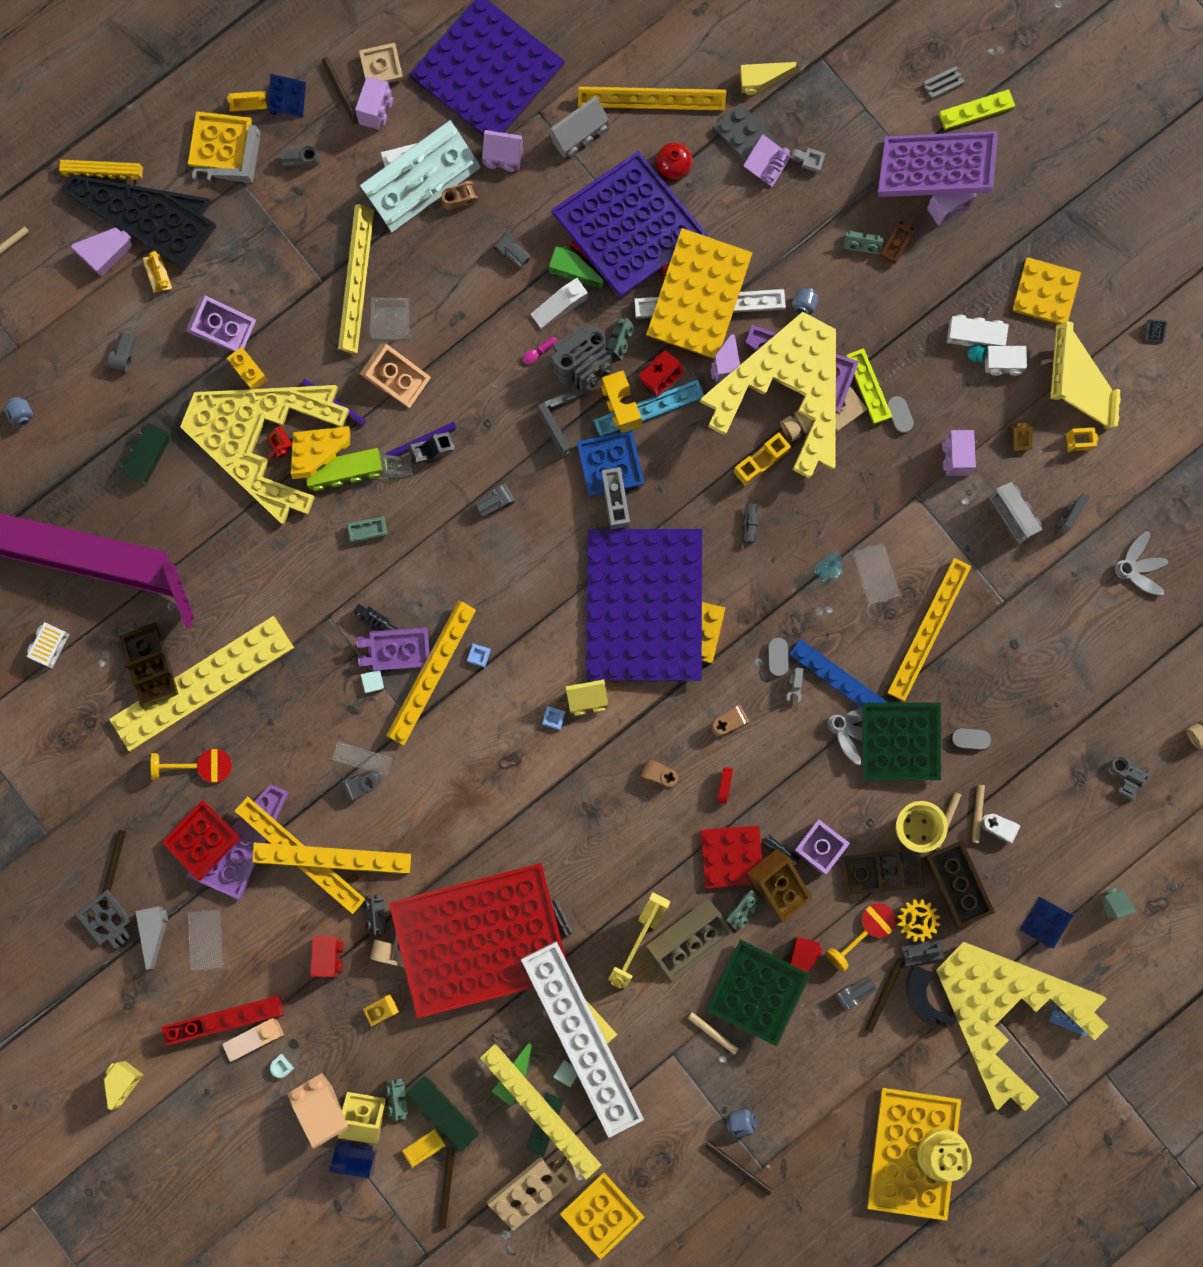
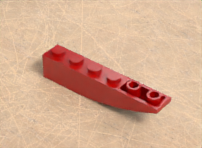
(222, 1020)

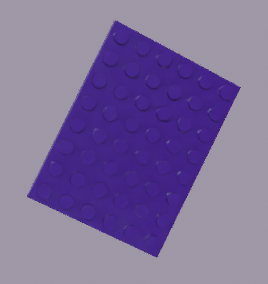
(644, 605)

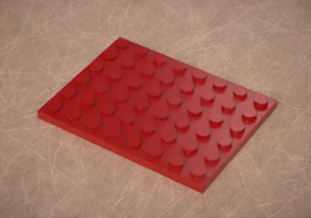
(471, 937)

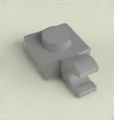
(811, 159)
(796, 681)

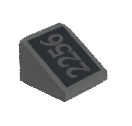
(1155, 330)

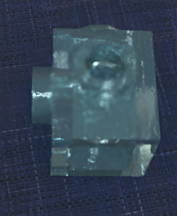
(829, 567)

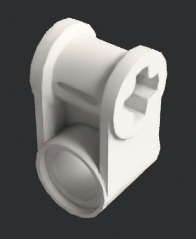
(1002, 829)

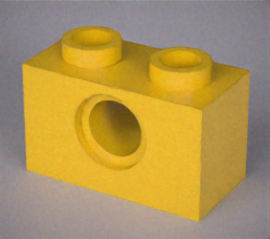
(247, 369)

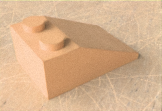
(395, 375)
(318, 1110)

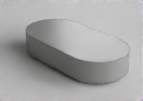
(900, 414)
(778, 657)
(971, 739)

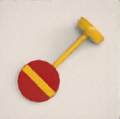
(212, 765)
(877, 921)

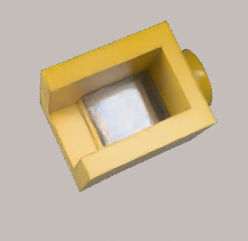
(1081, 439)

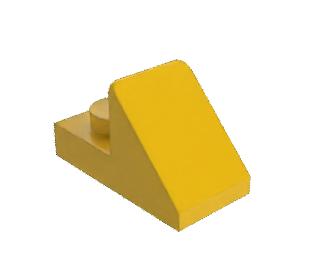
(380, 1010)

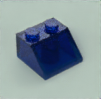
(353, 1160)

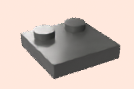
(1074, 509)

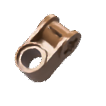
(460, 194)
(732, 720)
(656, 773)

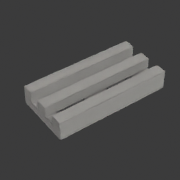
(960, 81)

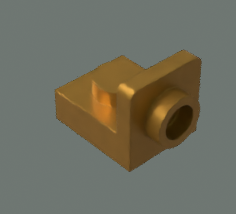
(1021, 436)

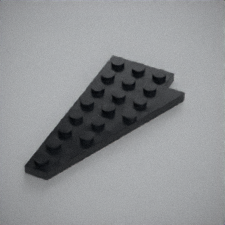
(157, 218)

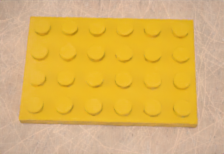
(699, 293)
(896, 1176)

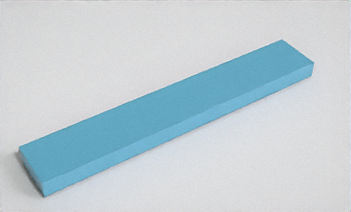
(655, 406)

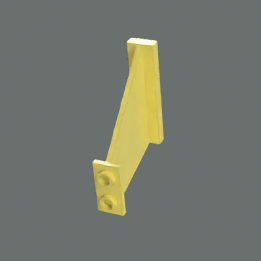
(1080, 381)
(650, 918)

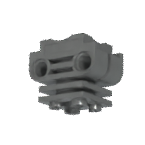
(582, 358)

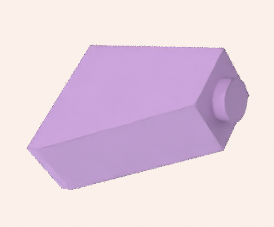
(103, 249)

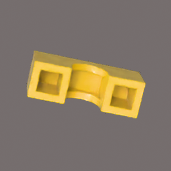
(626, 415)
(758, 463)

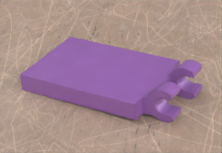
(395, 648)

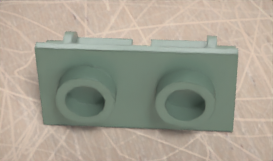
(870, 244)
(623, 330)
(395, 1108)

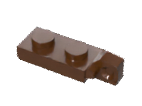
(898, 240)

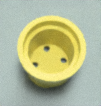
(934, 829)
(931, 1159)

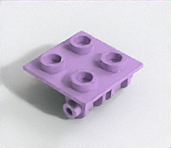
(767, 160)

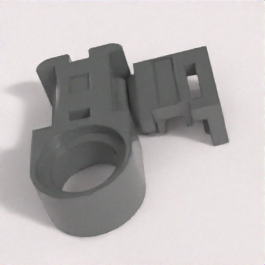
(1132, 779)

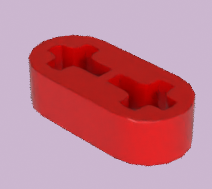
(724, 785)

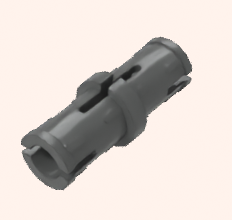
(750, 523)

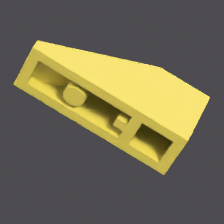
(759, 77)

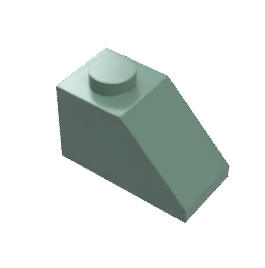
(1117, 903)

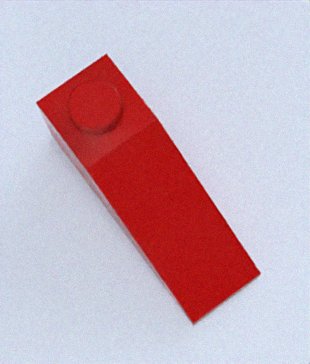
(805, 953)

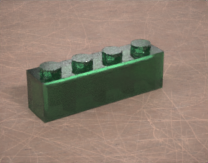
(443, 1113)

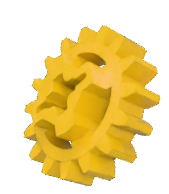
(913, 913)

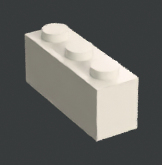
(976, 331)

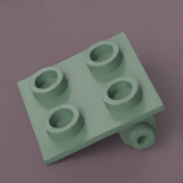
(739, 917)

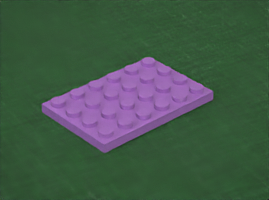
(938, 164)

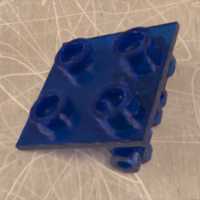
(286, 95)
(1046, 922)

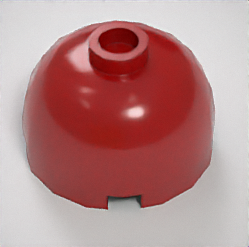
(674, 161)

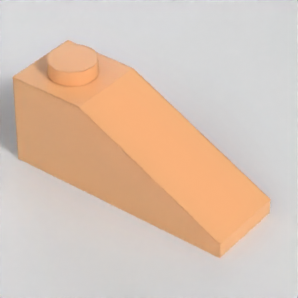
(253, 1039)

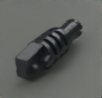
(373, 619)

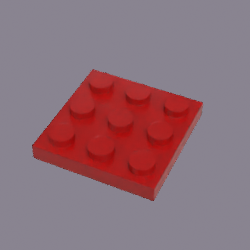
(201, 840)
(730, 855)

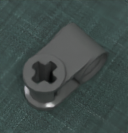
(359, 784)

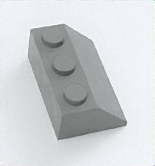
(579, 128)
(1016, 512)

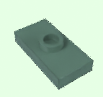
(367, 529)

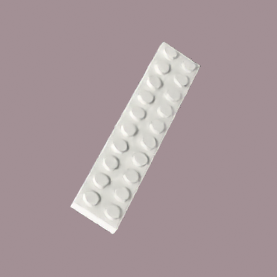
(582, 1039)

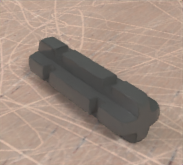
(561, 919)

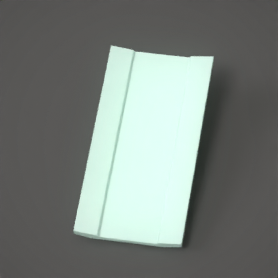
(420, 176)

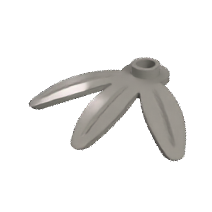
(1133, 568)
(847, 729)

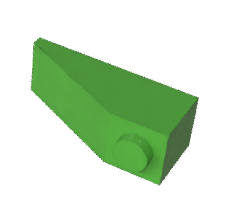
(571, 266)
(522, 1065)

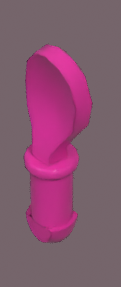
(532, 355)

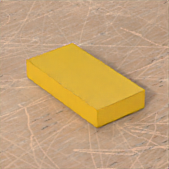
(423, 1148)

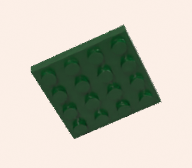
(901, 740)
(758, 992)

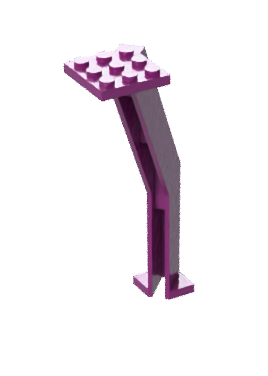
(93, 558)

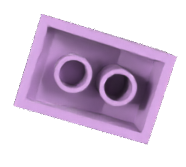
(220, 324)

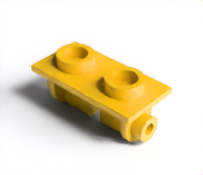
(247, 101)
(157, 272)

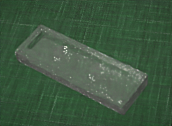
(362, 758)

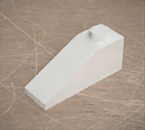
(560, 303)

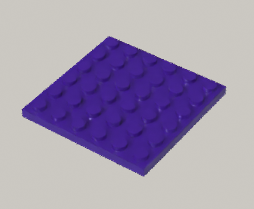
(487, 68)
(626, 223)

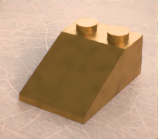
(780, 885)

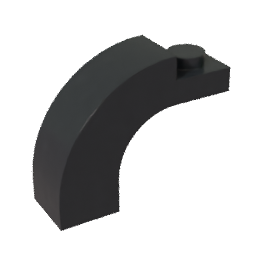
(917, 998)

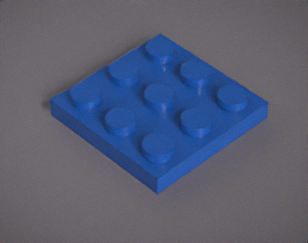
(608, 453)

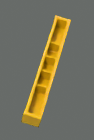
(101, 169)

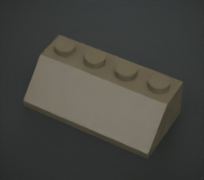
(690, 940)

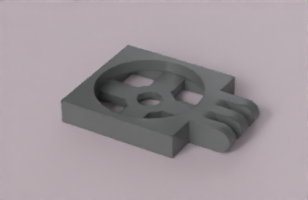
(115, 932)

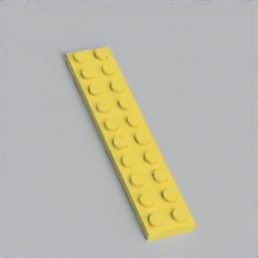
(204, 683)

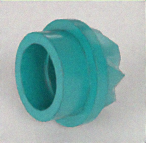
(976, 353)

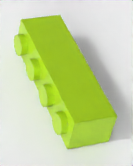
(347, 468)

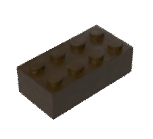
(959, 884)

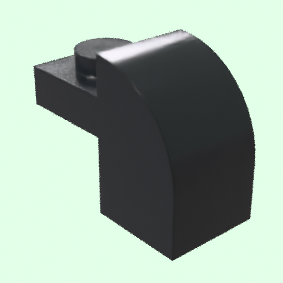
(433, 449)

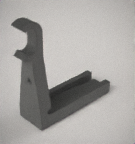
(545, 410)

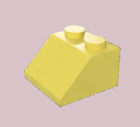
(587, 697)
(120, 1082)
(363, 1117)

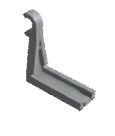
(249, 162)

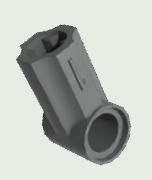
(297, 157)
(508, 247)
(120, 356)
(499, 499)
(852, 995)

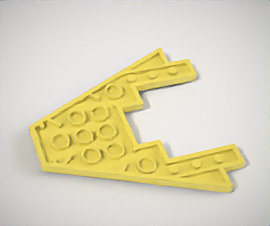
(804, 361)
(230, 425)
(985, 989)

